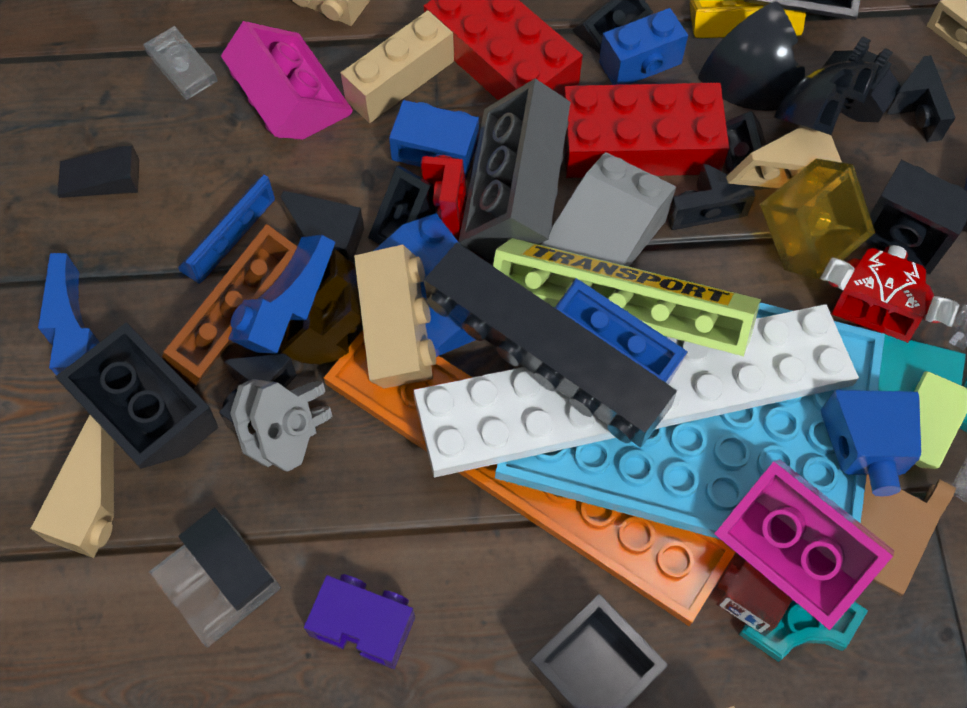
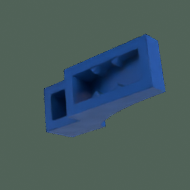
(61, 314)
(263, 321)

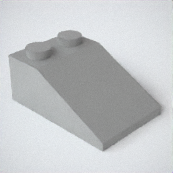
(612, 212)

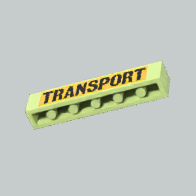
(664, 303)

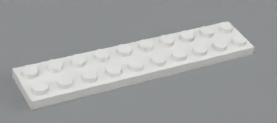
(514, 417)

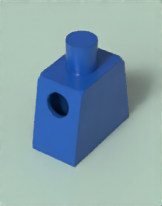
(875, 434)

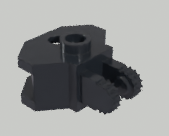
(882, 90)

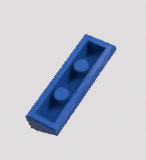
(228, 230)
(622, 330)

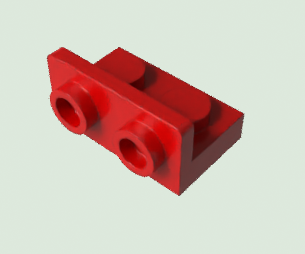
(449, 189)

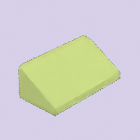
(941, 415)

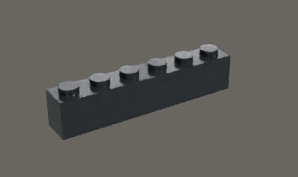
(549, 345)

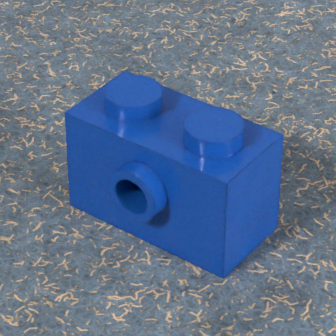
(643, 48)
(433, 132)

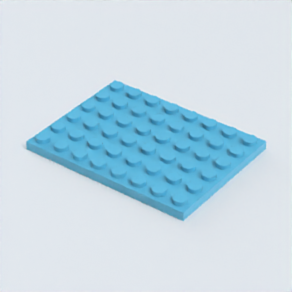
(705, 467)

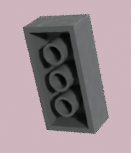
(516, 169)

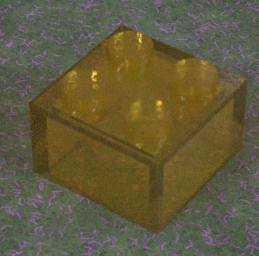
(818, 217)

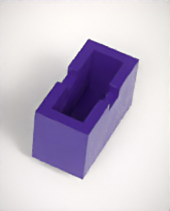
(355, 615)

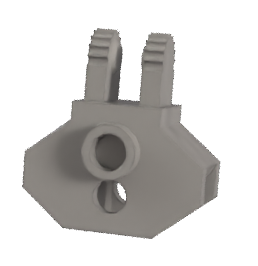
(280, 421)

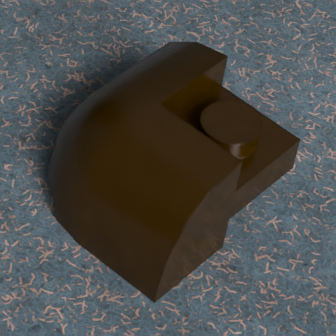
(330, 319)

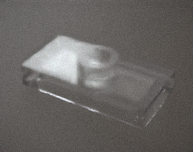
(180, 62)

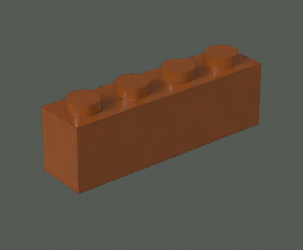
(209, 328)

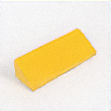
(720, 17)

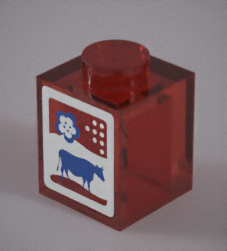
(752, 598)

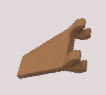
(906, 527)

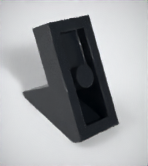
(927, 97)
(713, 202)
(267, 368)

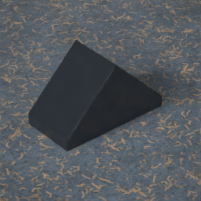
(404, 201)

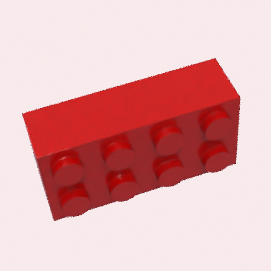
(507, 45)
(648, 126)

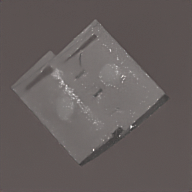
(200, 598)

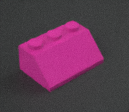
(284, 81)
(804, 543)

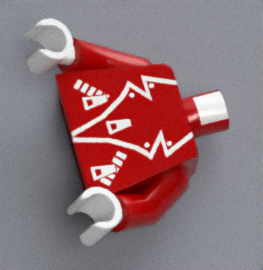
(887, 293)

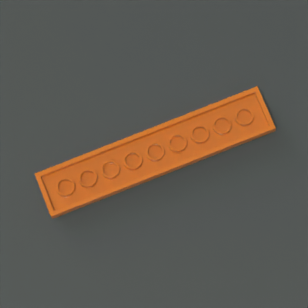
(652, 558)

